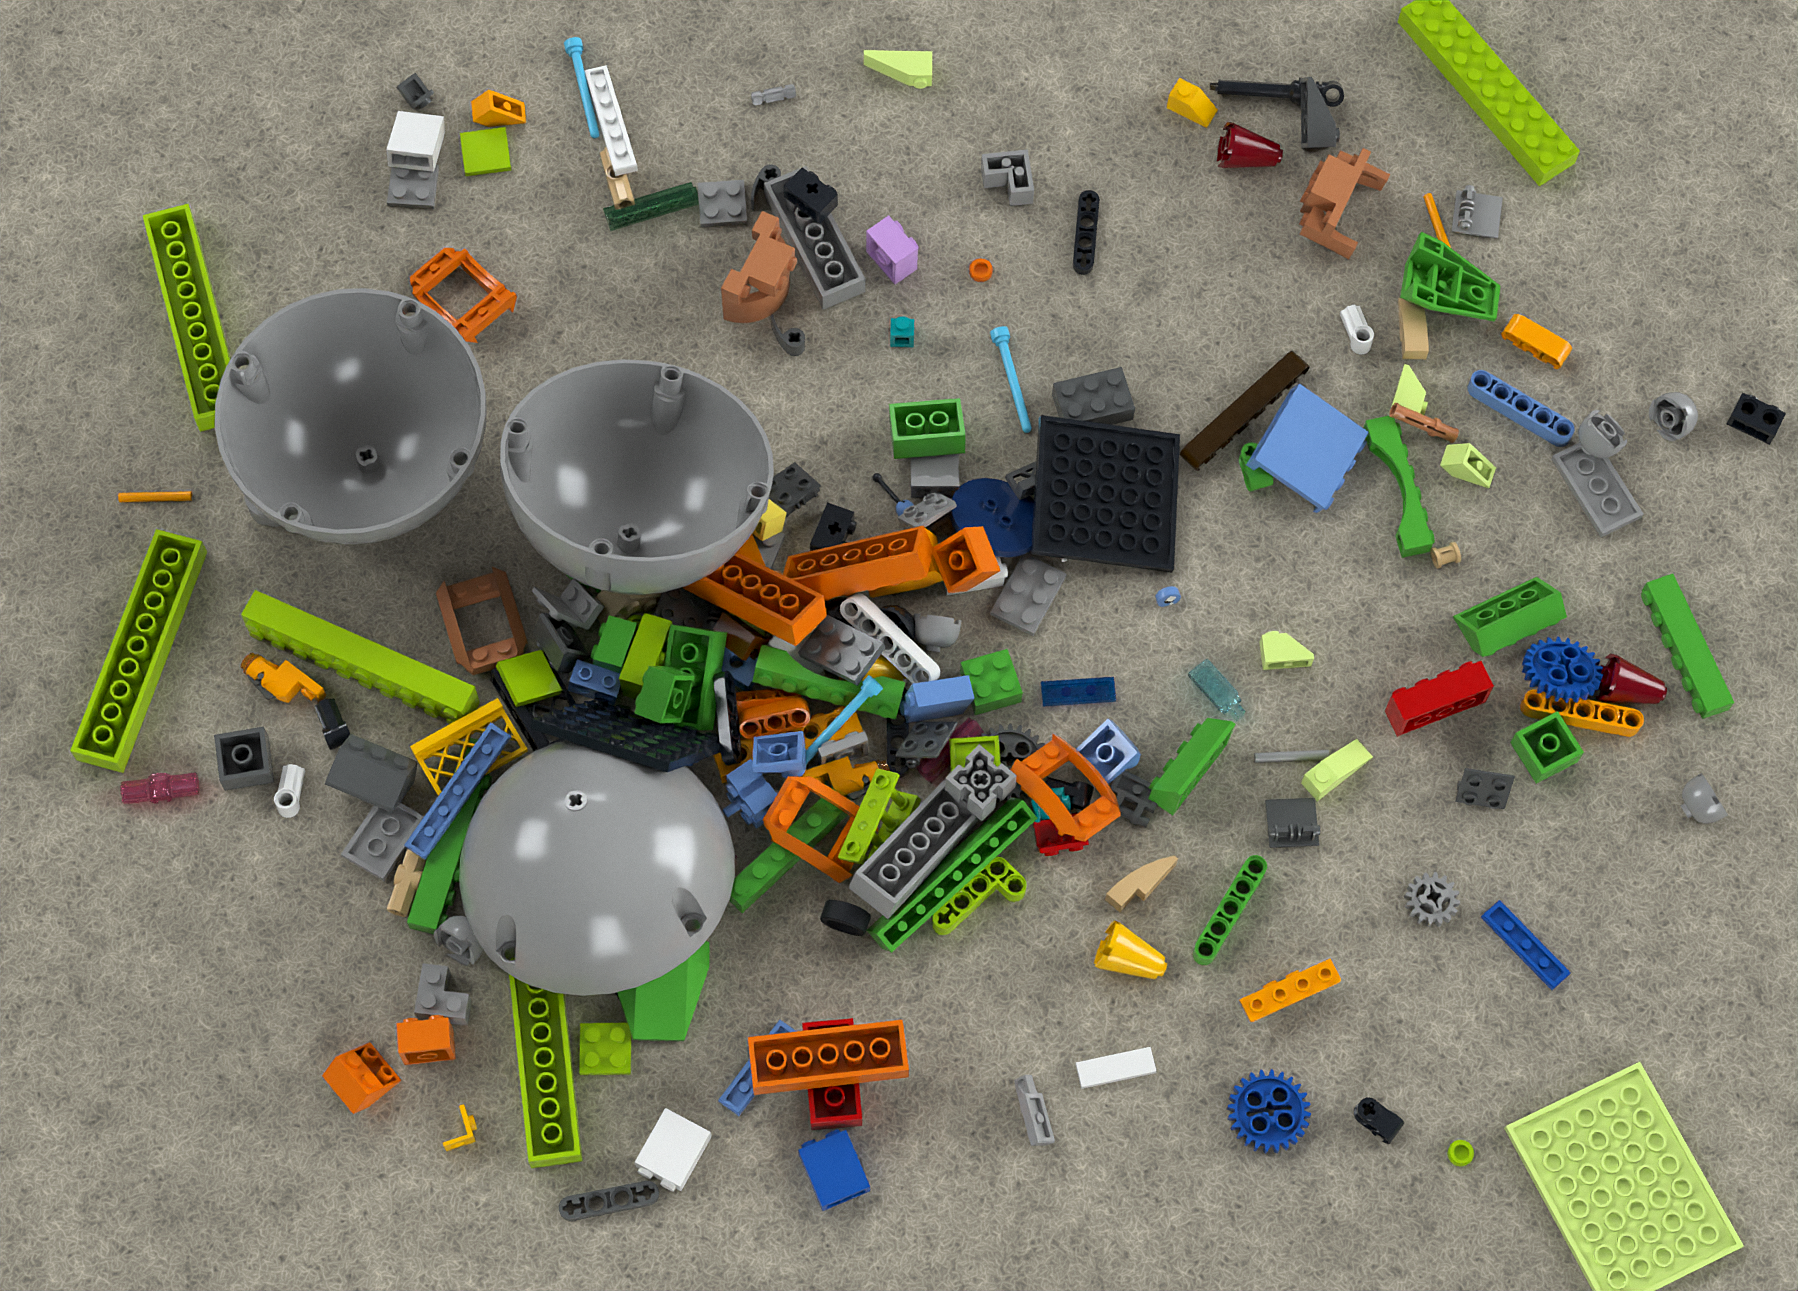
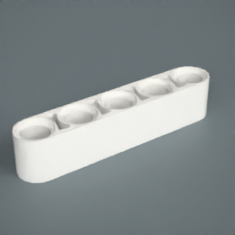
(901, 642)

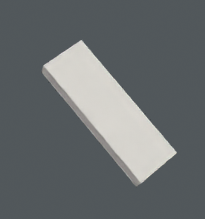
(1115, 1067)

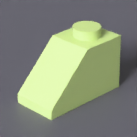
(1410, 391)
(1468, 464)
(1283, 651)

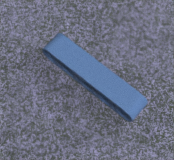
(1515, 398)

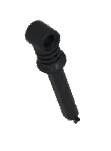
(1276, 90)

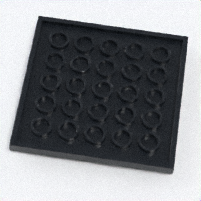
(1105, 494)
(628, 735)

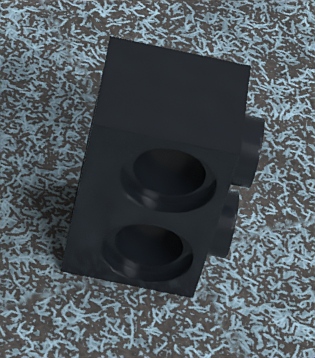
(1753, 423)

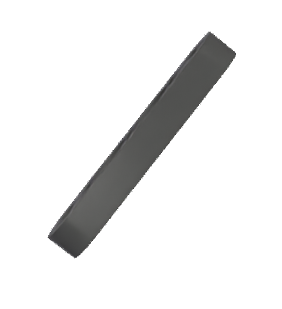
(608, 1196)

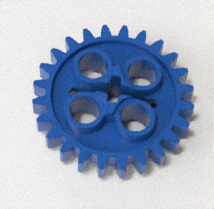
(1562, 669)
(1274, 1133)

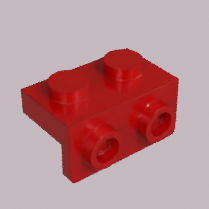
(1050, 842)

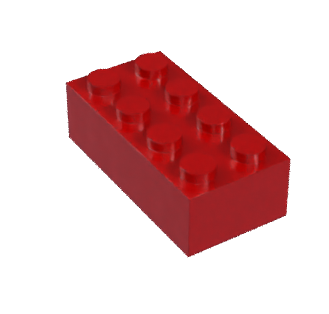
(1438, 697)
(834, 1105)

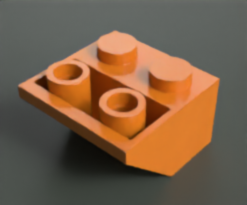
(360, 1077)

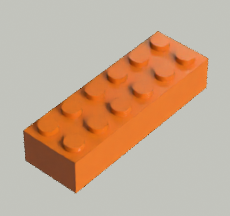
(863, 563)
(763, 598)
(828, 1057)

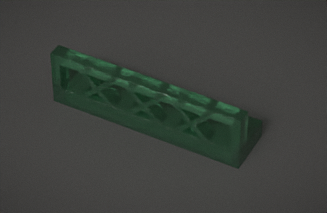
(652, 206)

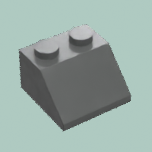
(559, 643)

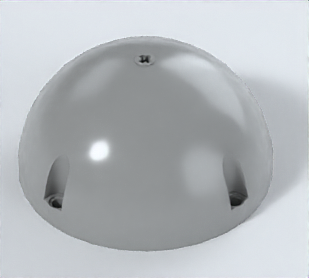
(344, 388)
(634, 483)
(591, 867)

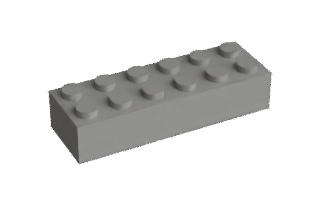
(817, 247)
(913, 851)

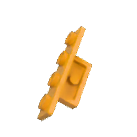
(1290, 990)

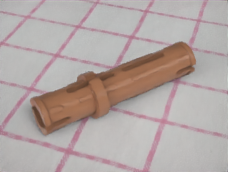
(1431, 426)

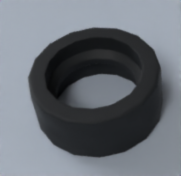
(845, 917)

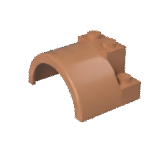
(765, 269)

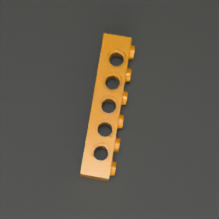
(817, 724)

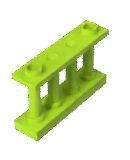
(872, 811)

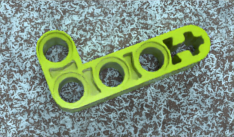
(975, 899)

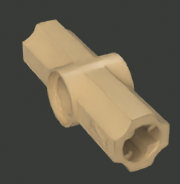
(618, 185)
(406, 884)

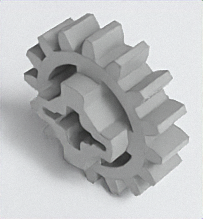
(1443, 895)

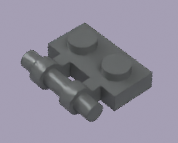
(1136, 791)

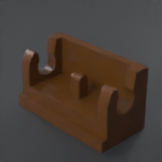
(740, 636)

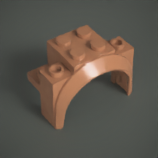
(1330, 191)

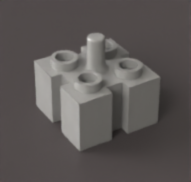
(980, 782)

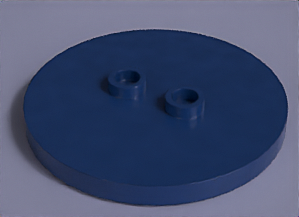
(999, 511)

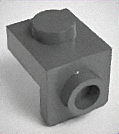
(415, 92)

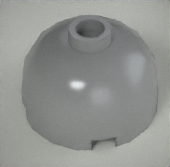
(1675, 412)
(1601, 435)
(936, 631)
(1701, 801)
(457, 936)

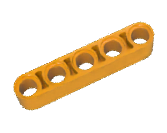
(1593, 710)

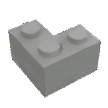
(1009, 170)
(435, 998)

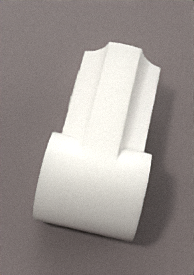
(1357, 328)
(289, 789)

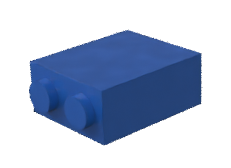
(833, 1169)

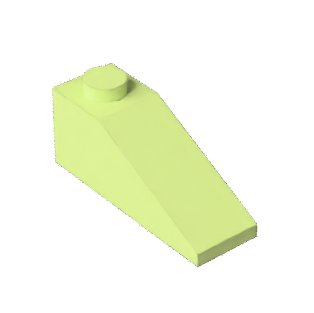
(908, 67)
(1335, 769)

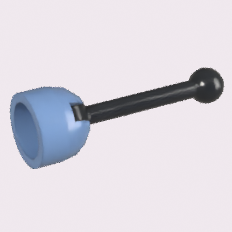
(901, 505)

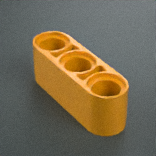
(1537, 340)

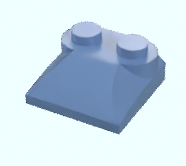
(1110, 751)
(780, 754)

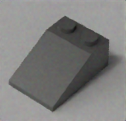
(1317, 123)

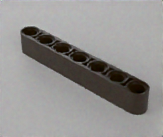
(1243, 410)

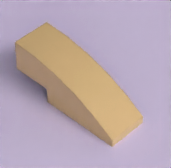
(1413, 330)
(1140, 882)

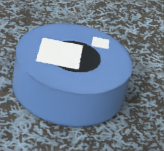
(1167, 596)

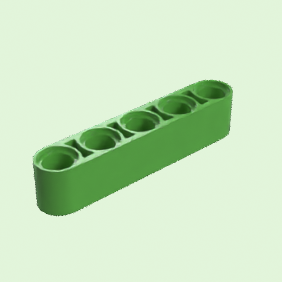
(1235, 900)

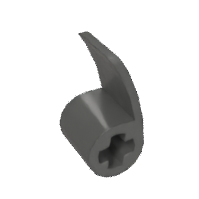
(766, 174)
(785, 339)

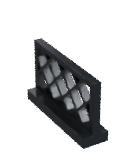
(523, 715)

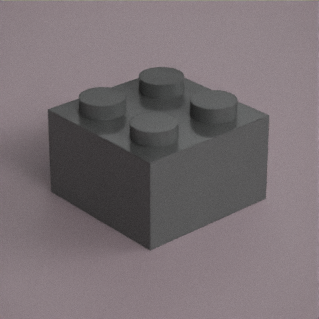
(244, 758)

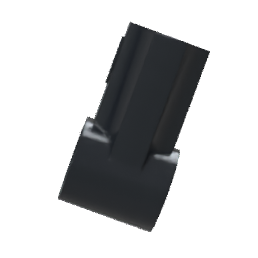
(334, 728)
(1079, 792)

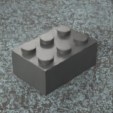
(1095, 398)

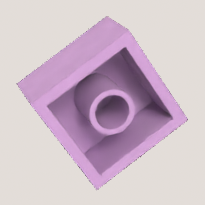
(892, 249)

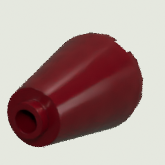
(1246, 149)
(1629, 684)

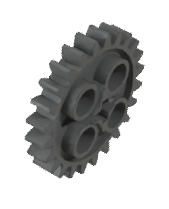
(1009, 742)

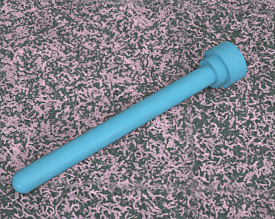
(574, 48)
(1001, 337)
(869, 688)

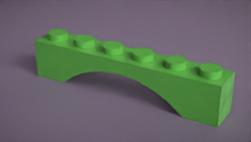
(1385, 442)
(781, 671)

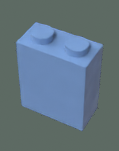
(937, 699)

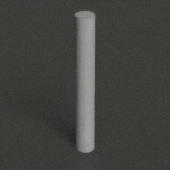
(1291, 756)

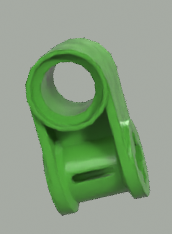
(1255, 478)

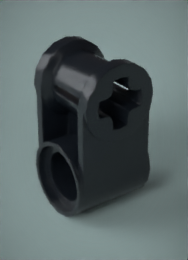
(1379, 1120)

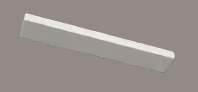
(611, 120)

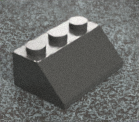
(372, 773)

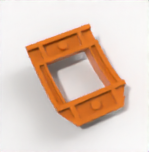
(484, 312)
(1044, 762)
(786, 808)

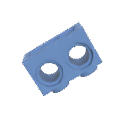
(594, 682)

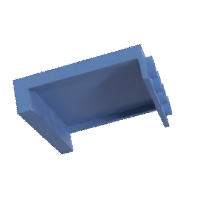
(1309, 447)

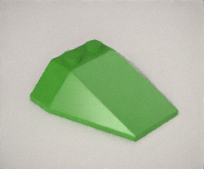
(1447, 282)
(666, 1005)

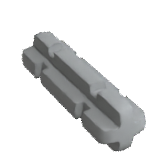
(773, 94)

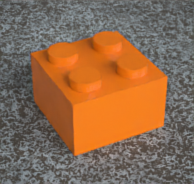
(965, 559)
(426, 1040)

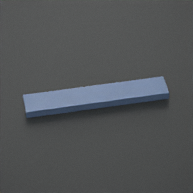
(457, 791)

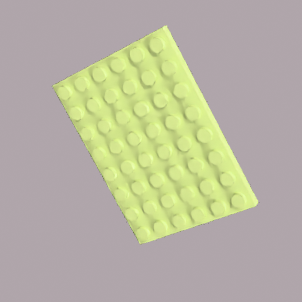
(1623, 1185)

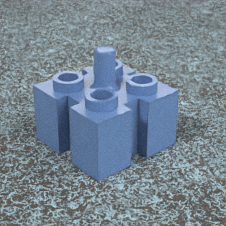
(749, 793)

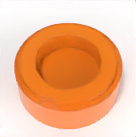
(980, 270)

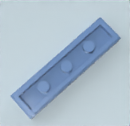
(741, 1089)

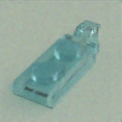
(1217, 689)

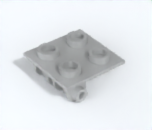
(1476, 213)

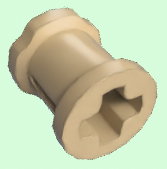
(1445, 555)

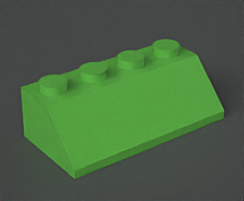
(1511, 616)
(700, 654)
(1191, 763)

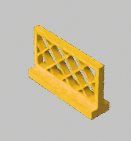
(460, 730)

